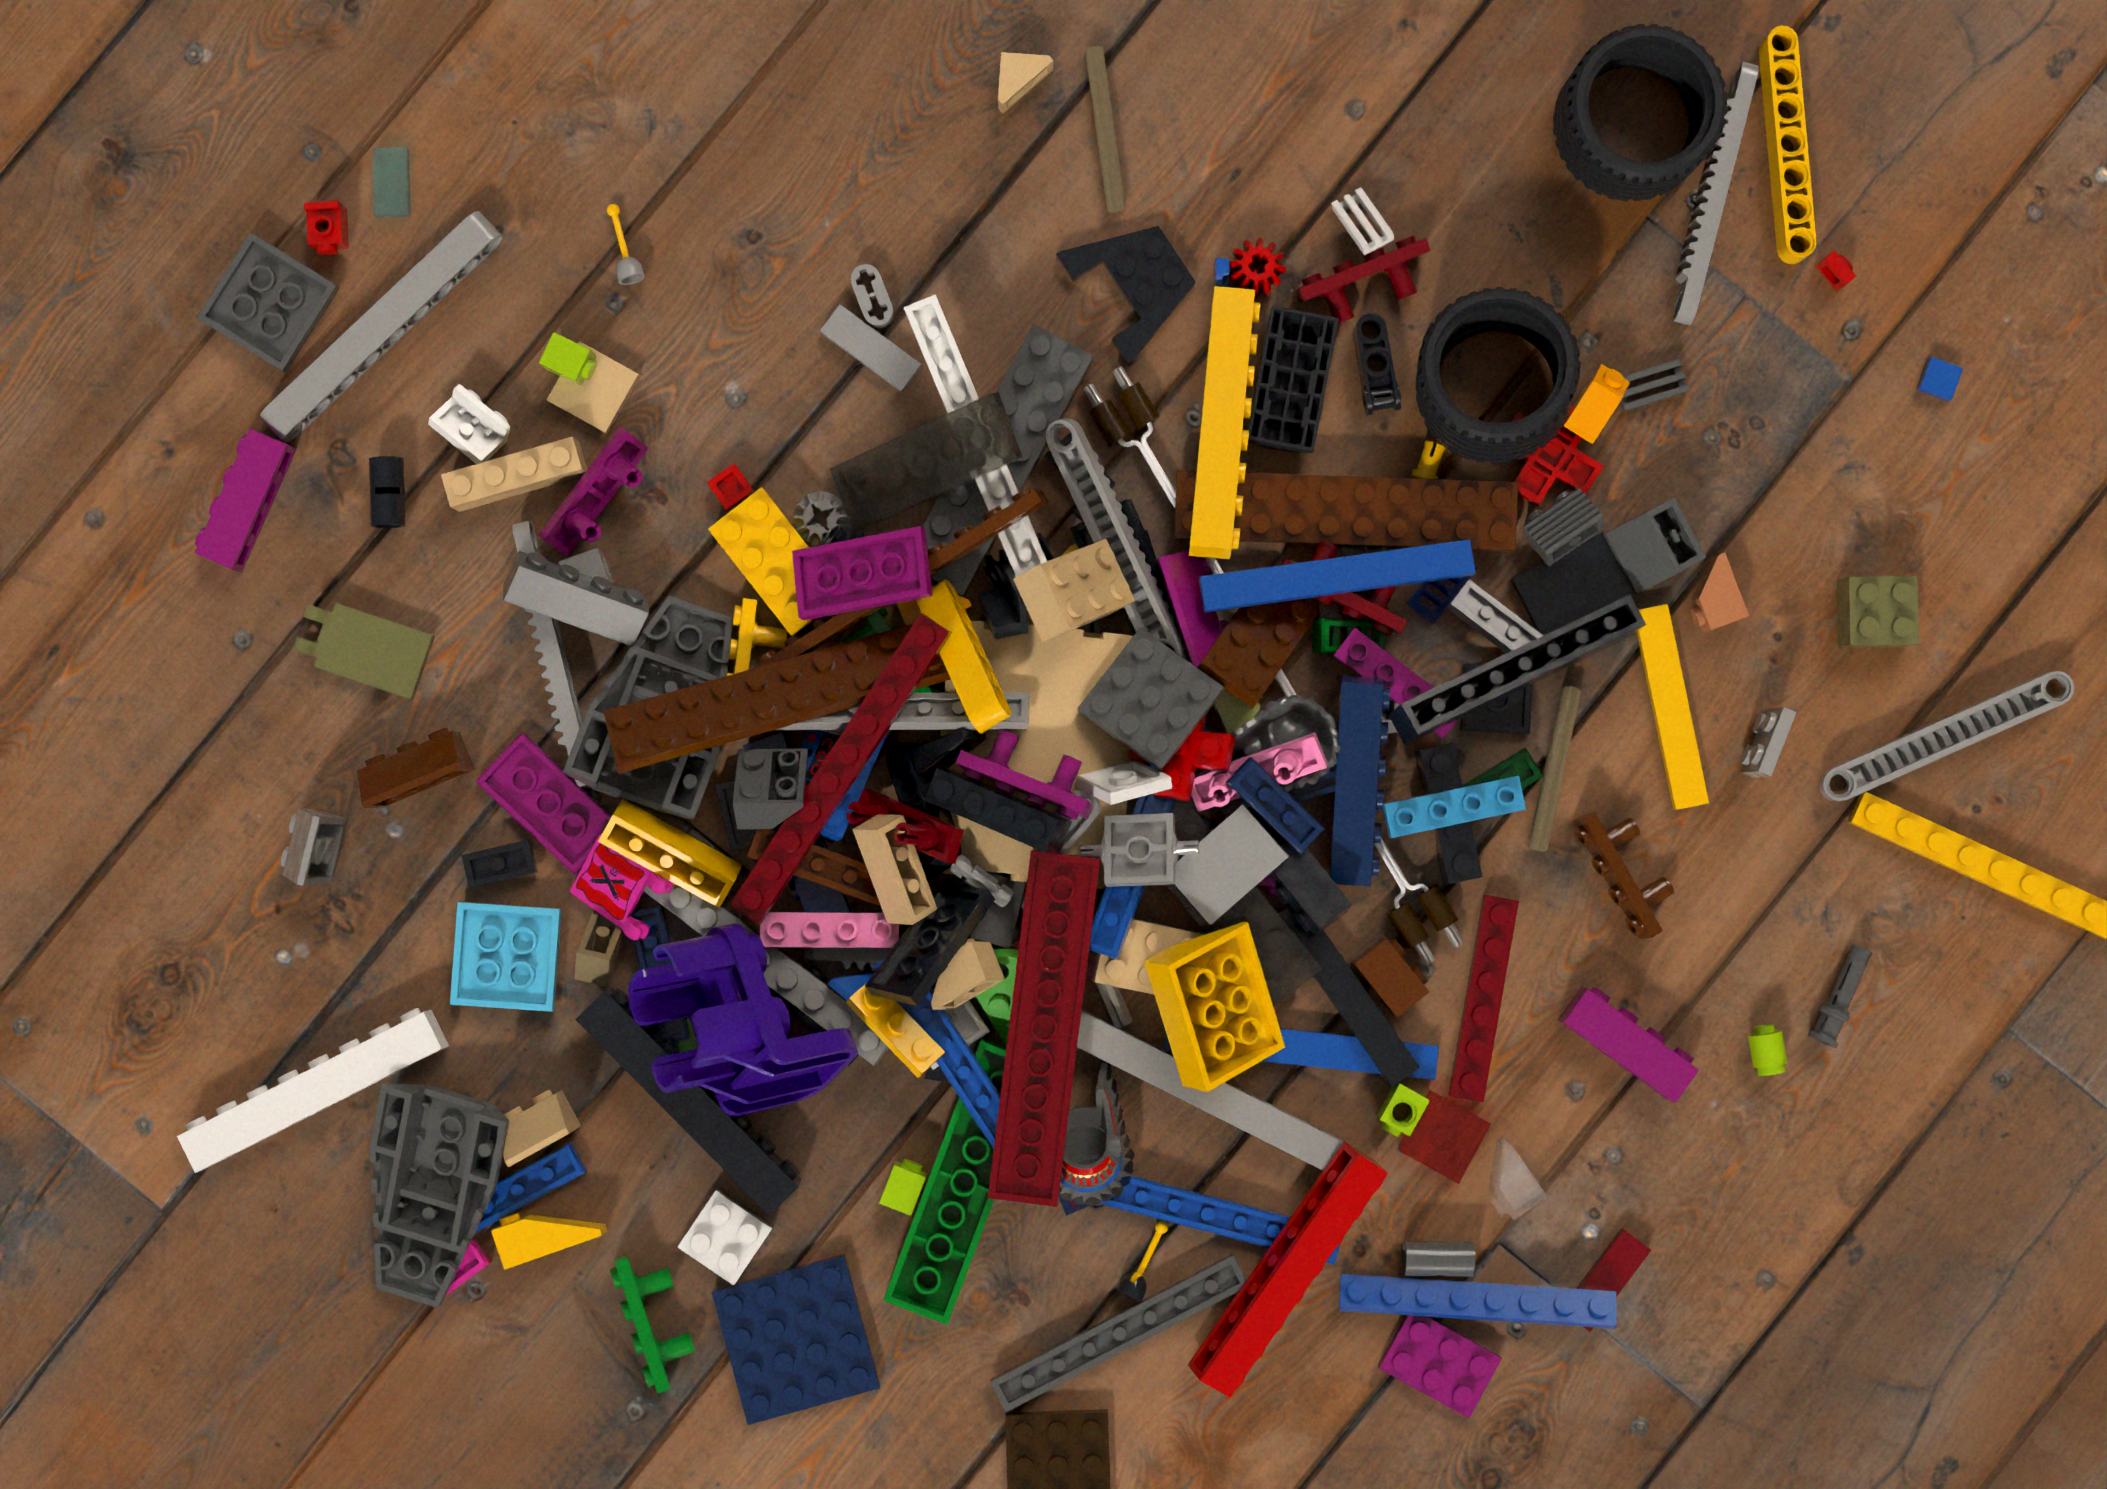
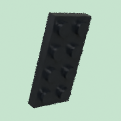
(930, 944)

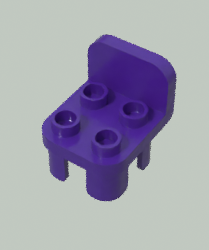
(736, 1025)

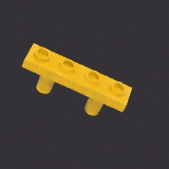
(750, 635)

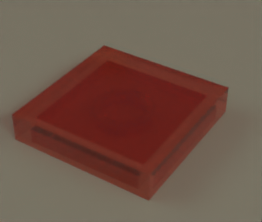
(1445, 1137)

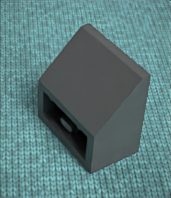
(1654, 545)
(768, 786)

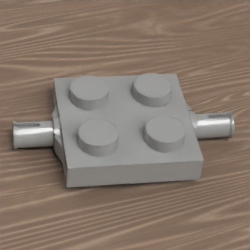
(1139, 850)

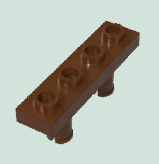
(1623, 889)

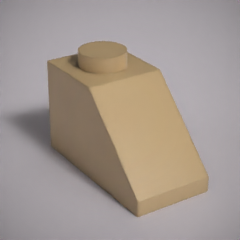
(967, 975)

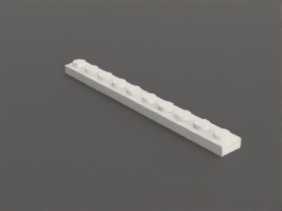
(957, 391)

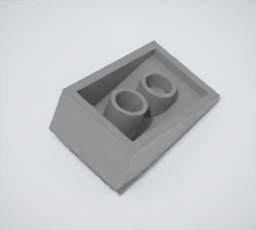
(313, 847)

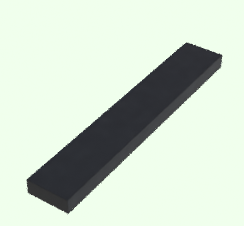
(1355, 1005)

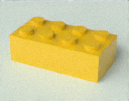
(761, 547)

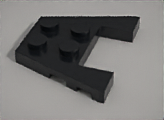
(1146, 274)

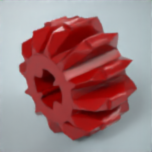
(1270, 270)

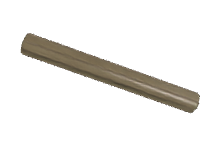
(1105, 129)
(1554, 768)

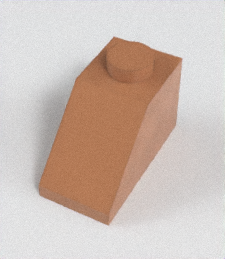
(1717, 596)

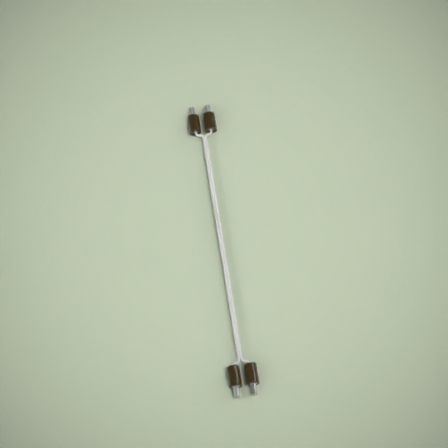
(1114, 432)

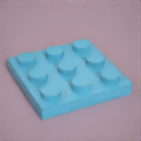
(505, 956)

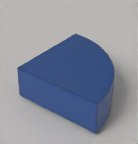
(1221, 272)

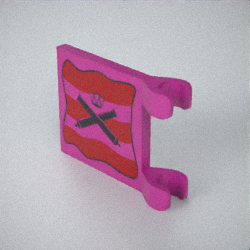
(614, 886)

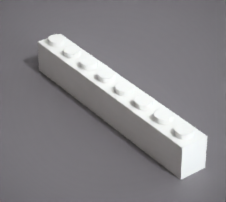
(313, 1090)

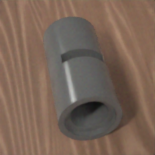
(1438, 1258)

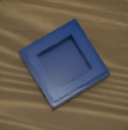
(1939, 379)

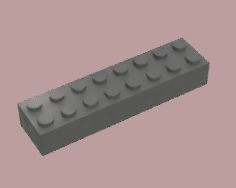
(1034, 396)

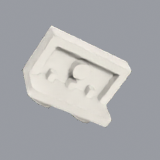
(470, 425)

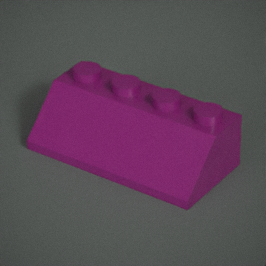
(1181, 581)

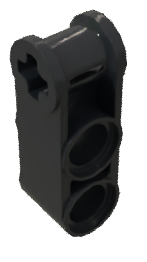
(1381, 383)

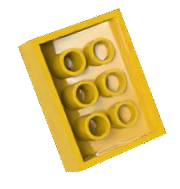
(1215, 1006)

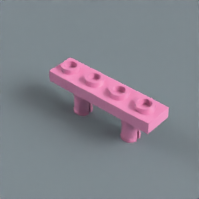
(1281, 762)
(828, 930)

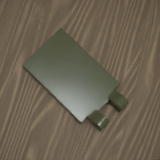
(368, 649)

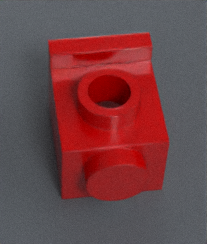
(336, 235)

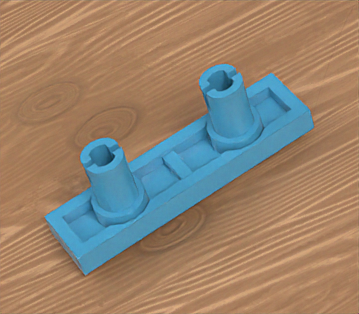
(1454, 806)

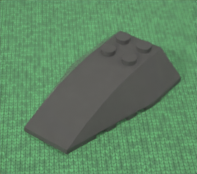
(675, 651)
(431, 1183)

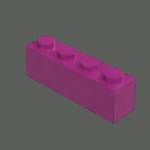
(244, 500)
(1628, 1044)

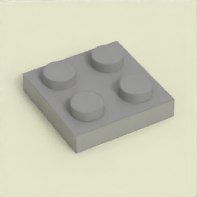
(1768, 742)

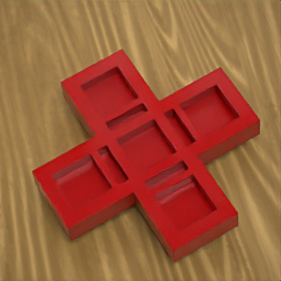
(1556, 461)
(1199, 751)

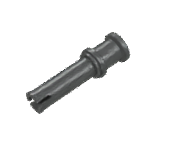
(1835, 1012)

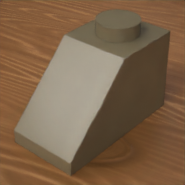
(598, 951)

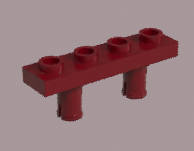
(1394, 262)
(1354, 606)
(921, 829)

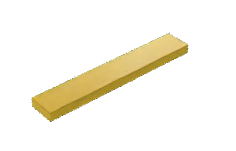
(1671, 709)

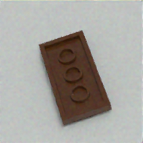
(1256, 647)

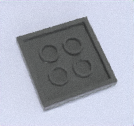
(268, 302)
(1150, 699)

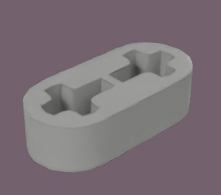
(864, 299)

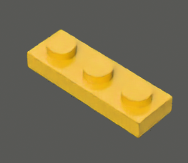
(896, 1030)

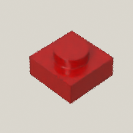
(1836, 270)
(730, 487)

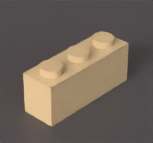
(894, 871)

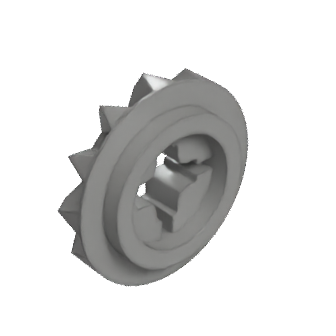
(805, 513)

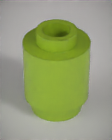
(1767, 1050)

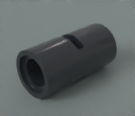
(387, 492)

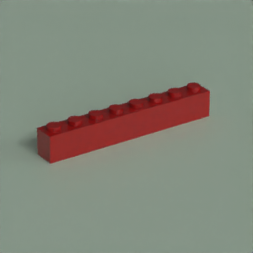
(1287, 1269)

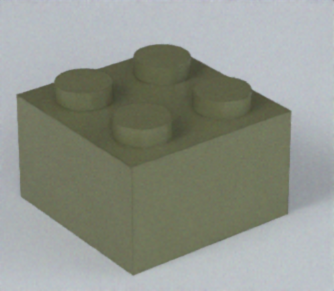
(1878, 611)

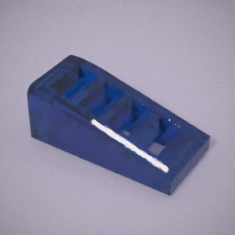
(1427, 612)

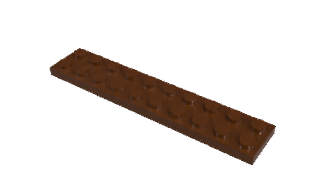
(1365, 510)
(754, 701)

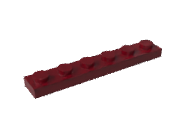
(1483, 998)

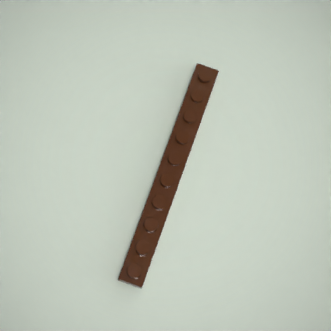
(939, 557)

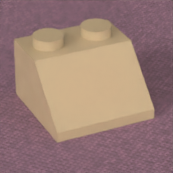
(538, 1126)

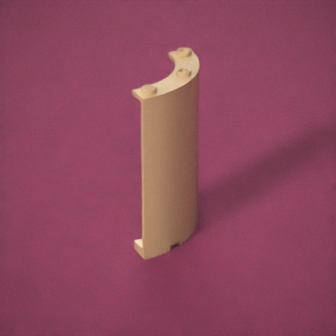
(1058, 680)

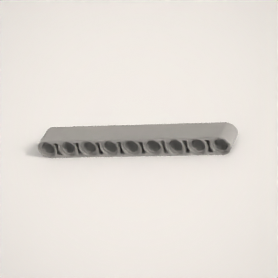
(381, 327)
(1223, 1102)

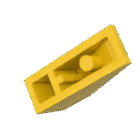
(536, 1236)

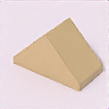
(1019, 75)

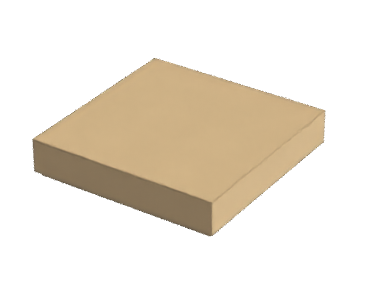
(598, 398)

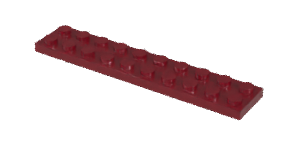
(1044, 1028)

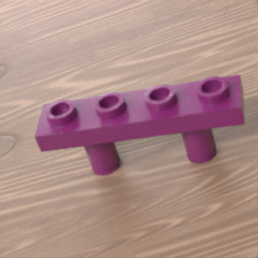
(593, 492)
(1372, 661)
(1037, 792)

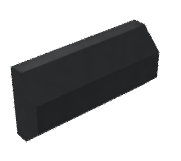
(1292, 380)

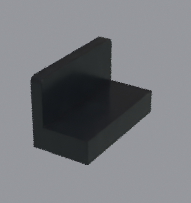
(1005, 608)

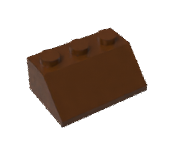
(413, 769)

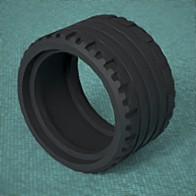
(1672, 57)
(1503, 312)

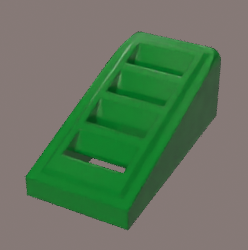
(1320, 635)

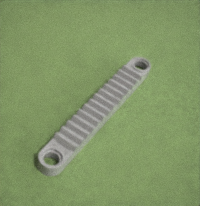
(1713, 196)
(1106, 521)
(554, 654)
(1946, 736)

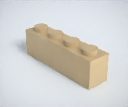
(514, 474)

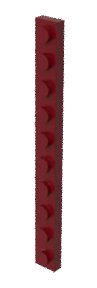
(841, 768)

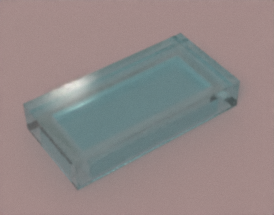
(391, 182)

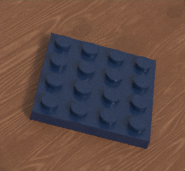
(796, 1339)

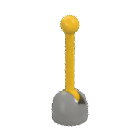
(628, 268)

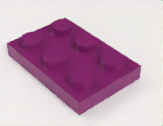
(1440, 1363)

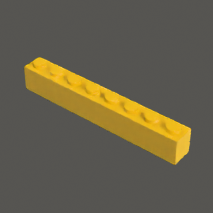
(1222, 423)

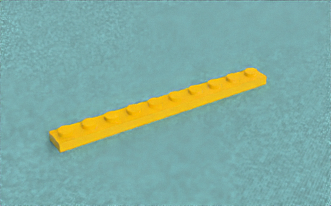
(1981, 863)

